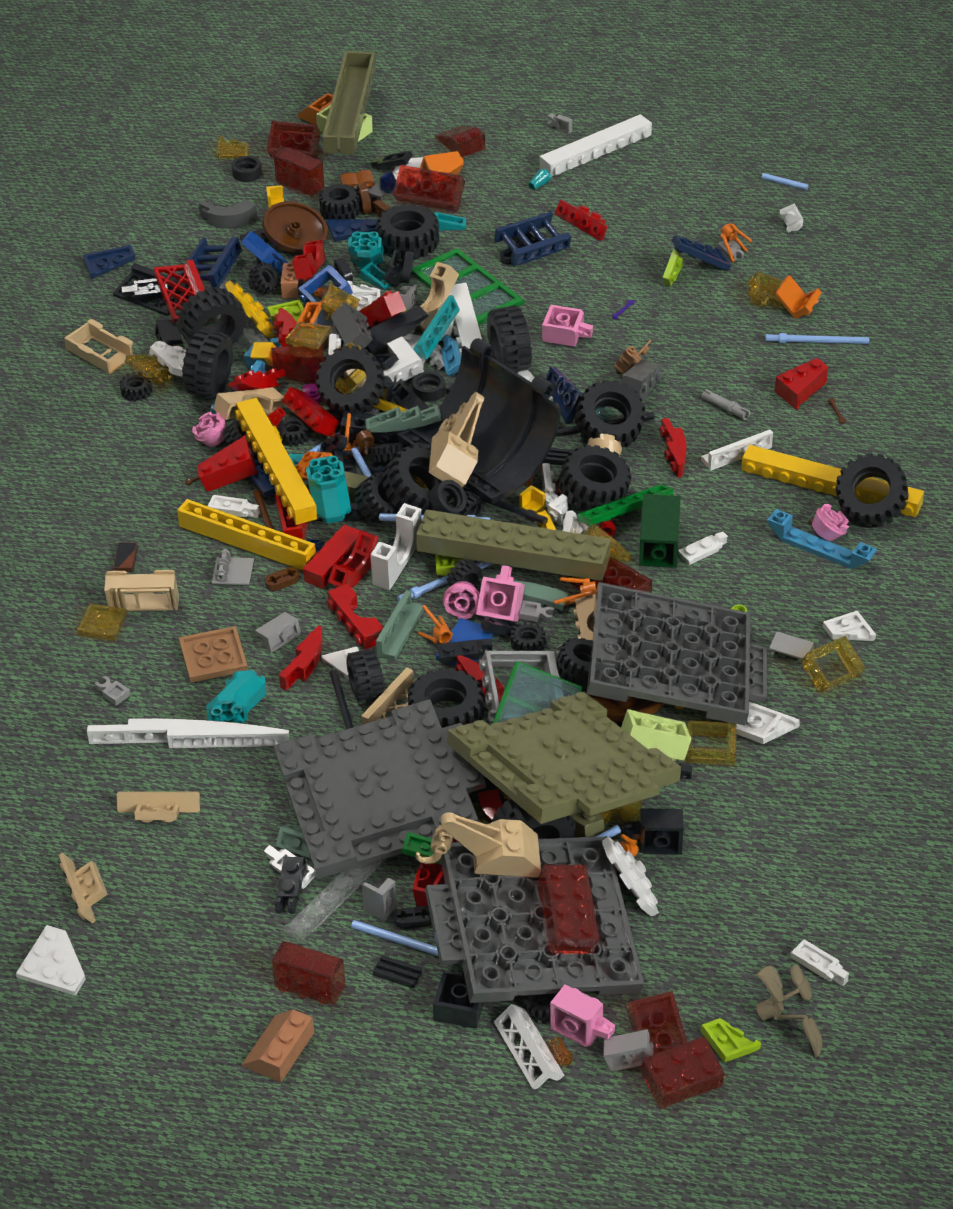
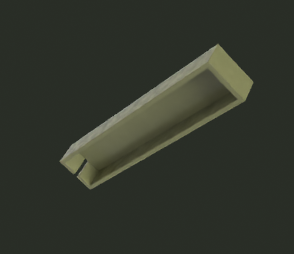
(349, 103)
(513, 545)

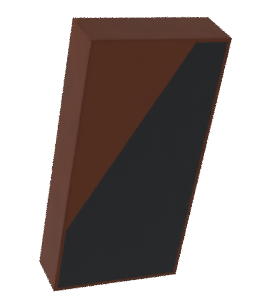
(125, 556)

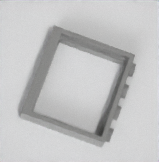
(491, 659)

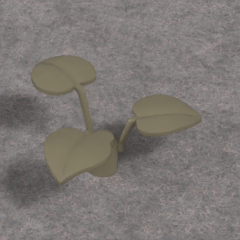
(773, 1006)

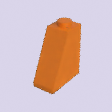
(444, 162)

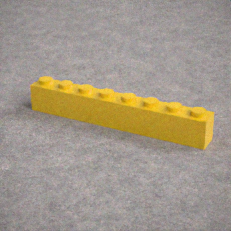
(245, 534)

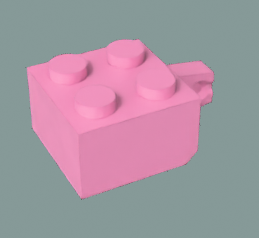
(565, 326)
(501, 596)
(579, 1017)

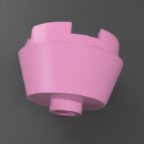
(210, 429)
(829, 523)
(461, 600)

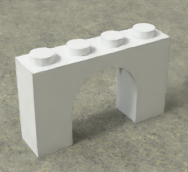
(405, 368)
(390, 560)

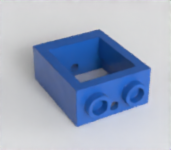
(320, 279)

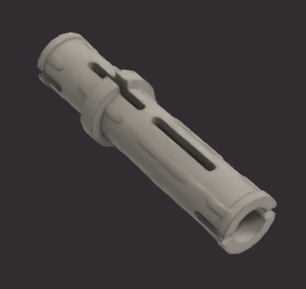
(730, 407)

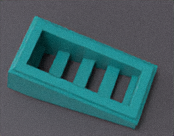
(449, 222)
(375, 271)

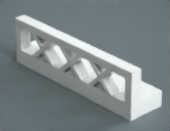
(735, 451)
(534, 1042)

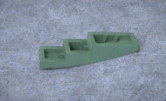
(396, 420)
(543, 594)

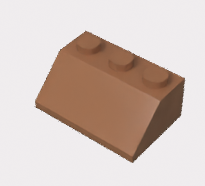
(280, 1045)

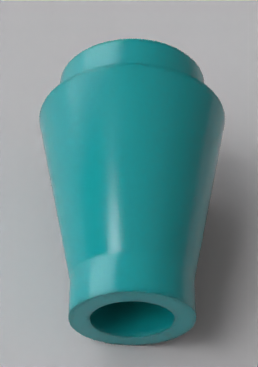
(540, 178)

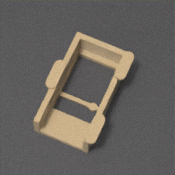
(93, 330)
(142, 588)

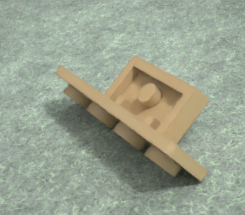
(158, 805)
(85, 885)

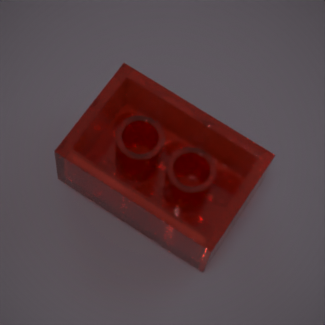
(297, 136)
(299, 171)
(308, 973)
(682, 1072)

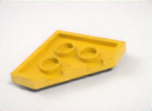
(252, 309)

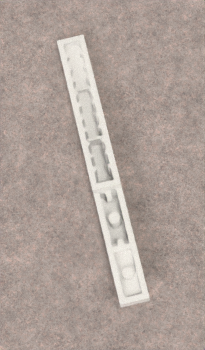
(187, 733)

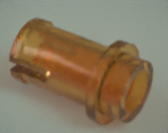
(563, 1056)

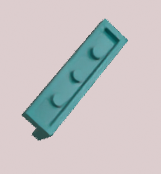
(437, 328)

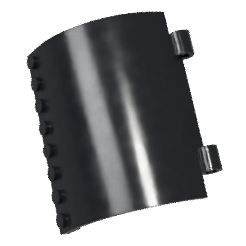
(512, 425)

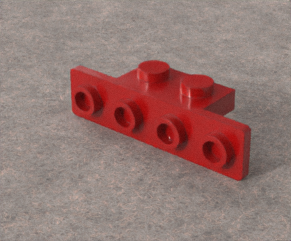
(582, 218)

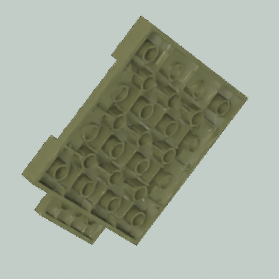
(564, 759)

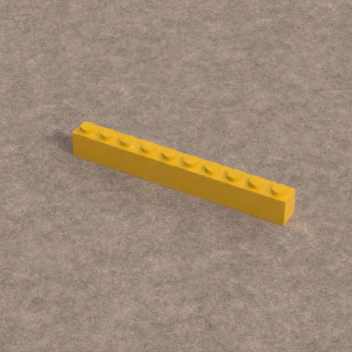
(276, 461)
(820, 477)

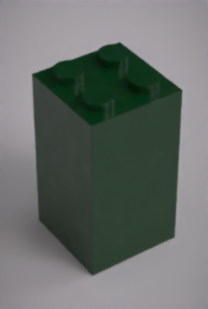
(659, 531)

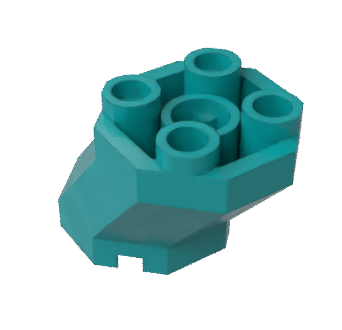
(365, 248)
(328, 488)
(237, 697)

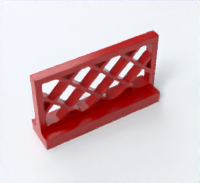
(190, 277)

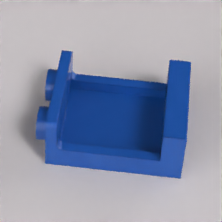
(264, 251)

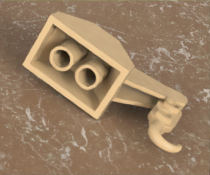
(452, 454)
(497, 848)

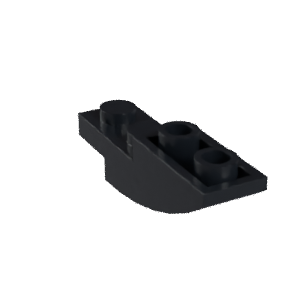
(407, 397)

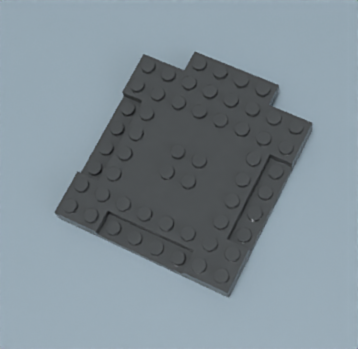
(675, 653)
(373, 785)
(501, 933)

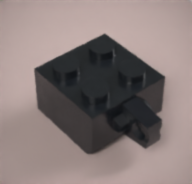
(658, 831)
(453, 1002)

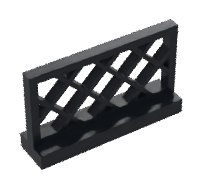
(143, 273)

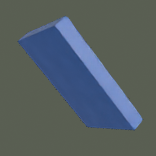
(465, 631)

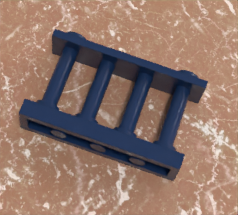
(537, 250)
(223, 261)

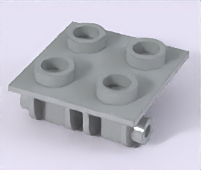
(232, 570)

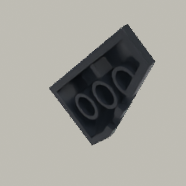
(394, 329)

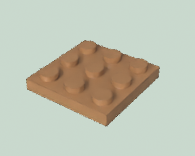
(213, 654)

